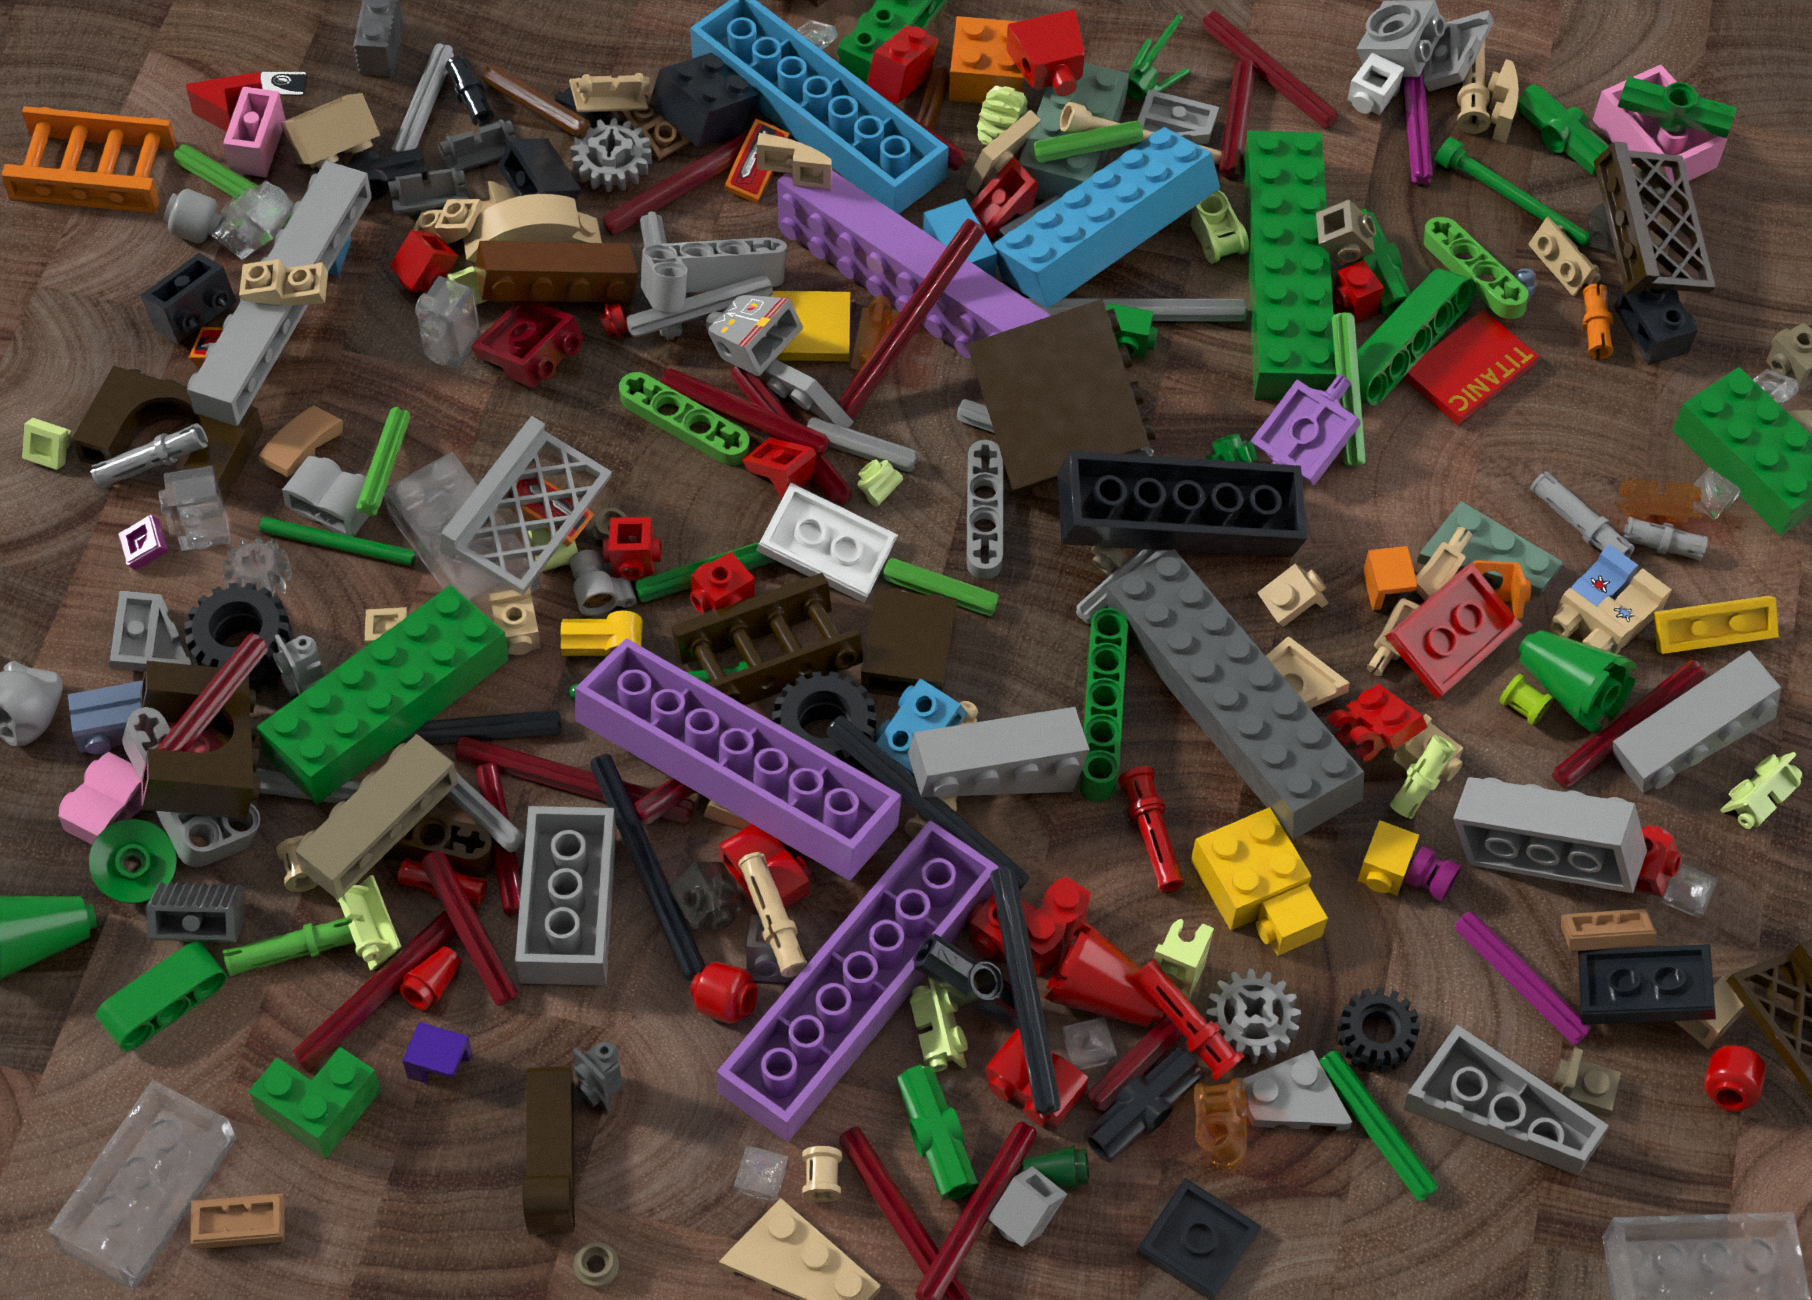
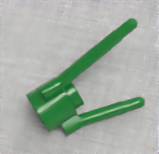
(1143, 75)

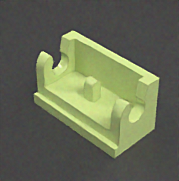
(1184, 960)

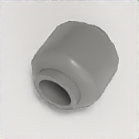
(192, 216)

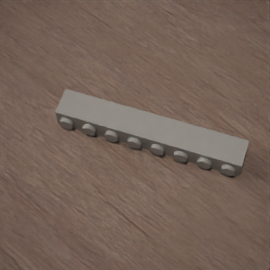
(259, 331)

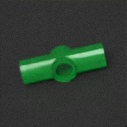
(1677, 107)
(1561, 127)
(1387, 268)
(936, 1133)

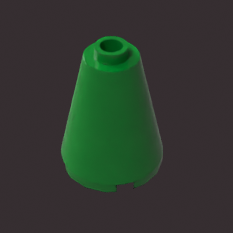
(1579, 676)
(40, 928)

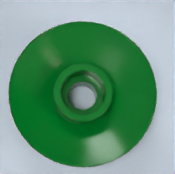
(131, 840)

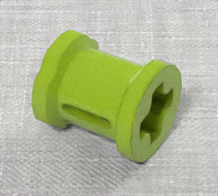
(1526, 699)

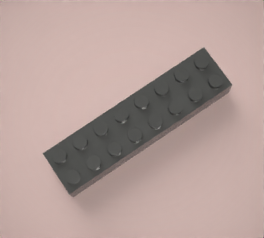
(1236, 695)

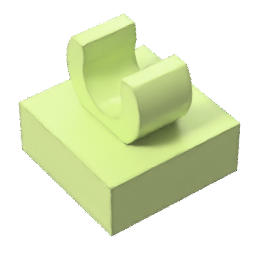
(45, 443)

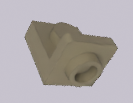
(1587, 1083)

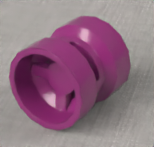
(1424, 868)

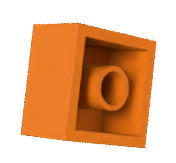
(981, 60)

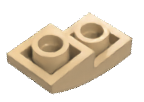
(1504, 100)
(452, 222)
(275, 285)

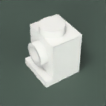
(1371, 92)

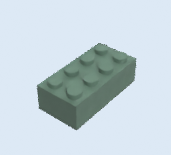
(1104, 95)

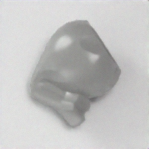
(27, 702)

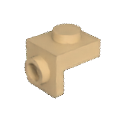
(1293, 594)

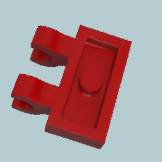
(1378, 720)

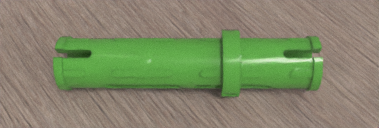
(281, 948)

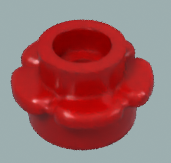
(614, 320)

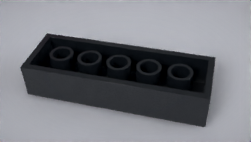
(1181, 504)

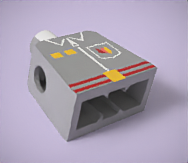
(753, 331)

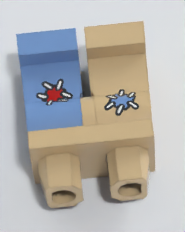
(1610, 603)

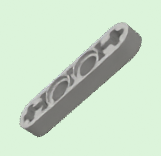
(984, 509)

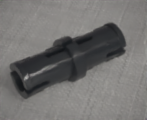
(469, 90)

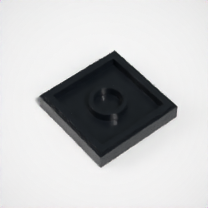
(1198, 1239)

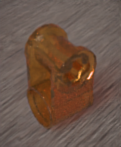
(1221, 1113)

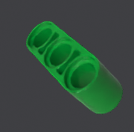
(161, 996)

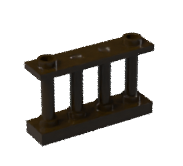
(761, 616)

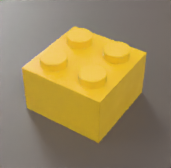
(1247, 866)

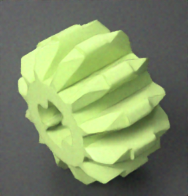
(999, 112)

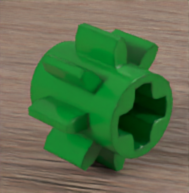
(1232, 449)

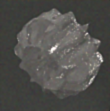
(259, 565)

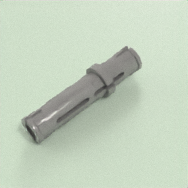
(163, 450)
(1594, 529)

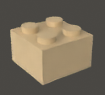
(330, 129)

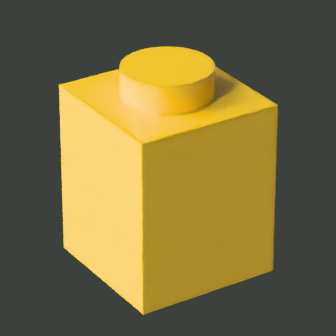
(1388, 858)
(1291, 919)

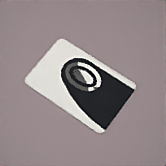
(285, 82)

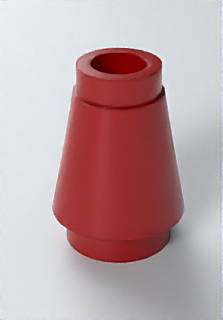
(429, 980)

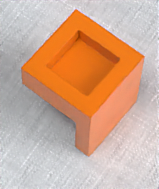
(1388, 573)

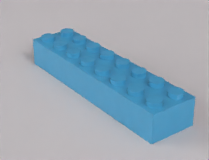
(824, 104)

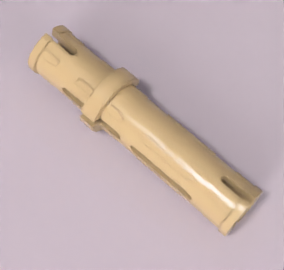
(779, 930)

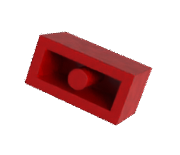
(902, 63)

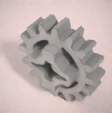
(611, 155)
(1251, 1007)

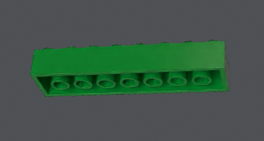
(1286, 264)

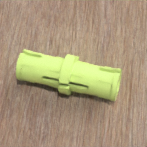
(1423, 776)

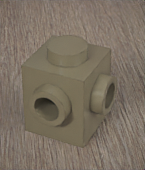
(1345, 232)
(1793, 354)

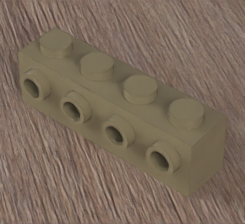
(376, 816)

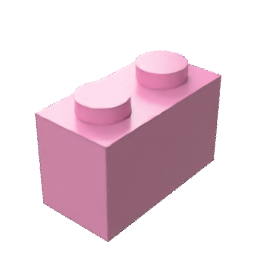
(254, 131)

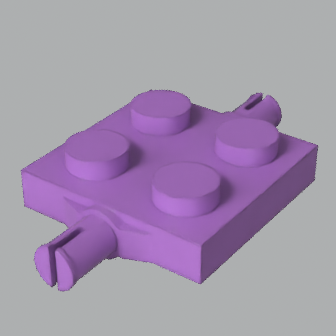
(1308, 428)

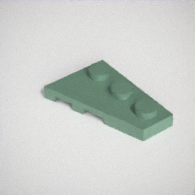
(1494, 543)

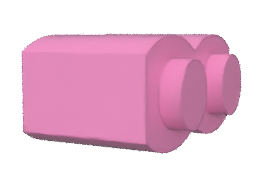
(107, 796)

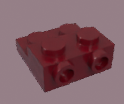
(529, 342)

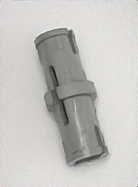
(1665, 538)

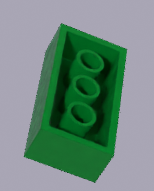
(1753, 446)

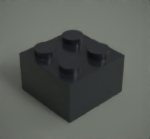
(704, 99)

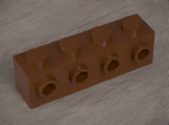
(555, 271)

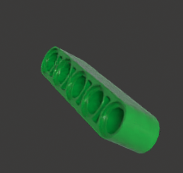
(1411, 332)
(1108, 688)

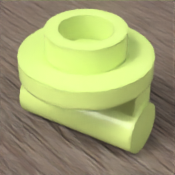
(878, 481)

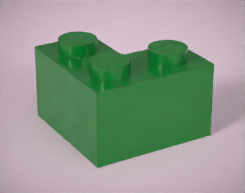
(319, 1109)

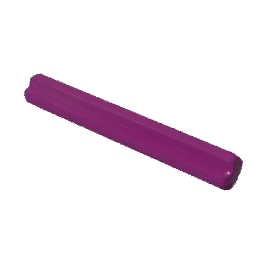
(1418, 130)
(1522, 977)

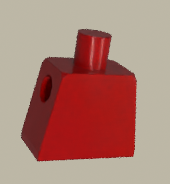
(1048, 51)

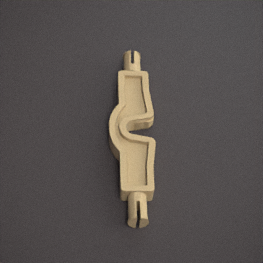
(1433, 576)

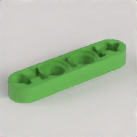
(1482, 263)
(680, 422)

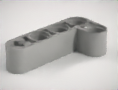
(703, 266)
(180, 827)

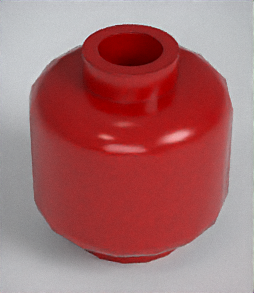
(724, 992)
(1735, 1077)

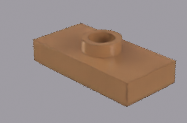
(1608, 930)
(237, 1221)

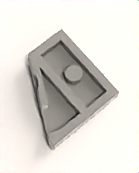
(1456, 50)

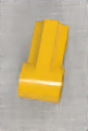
(599, 636)

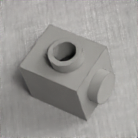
(1026, 1207)

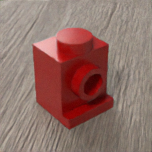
(1357, 292)

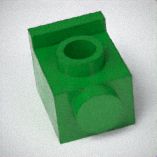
(1135, 329)

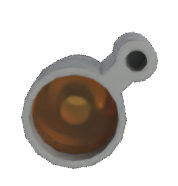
(595, 589)

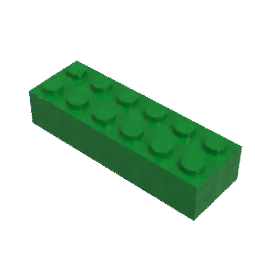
(383, 694)

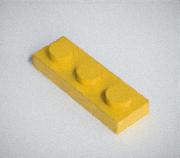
(1716, 624)

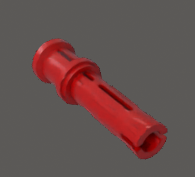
(1147, 811)
(1201, 1035)

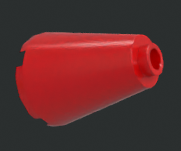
(1100, 980)

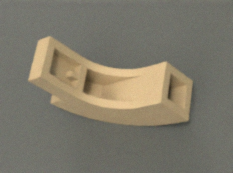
(532, 220)

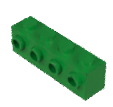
(880, 25)

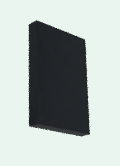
(1646, 984)

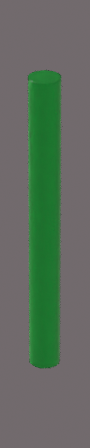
(337, 541)

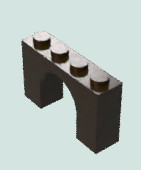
(135, 400)
(205, 782)

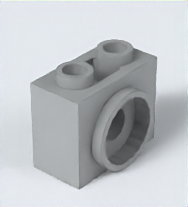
(1403, 34)

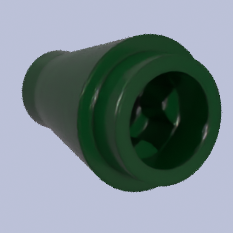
(1063, 1167)

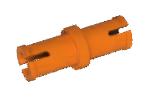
(1597, 321)

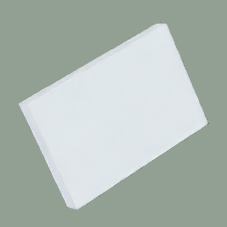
(828, 540)

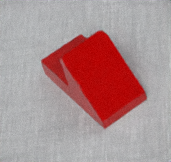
(218, 98)
(1008, 193)
(782, 463)

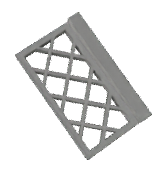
(492, 494)

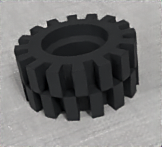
(1382, 1007)

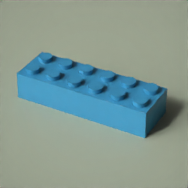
(1106, 216)

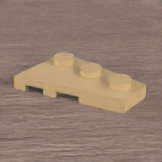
(1306, 673)
(797, 1260)

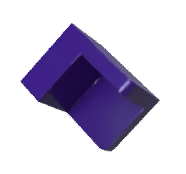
(435, 1052)

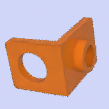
(1514, 587)

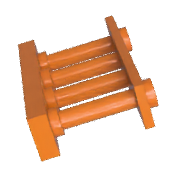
(84, 188)

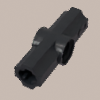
(387, 167)
(956, 973)
(1143, 1105)

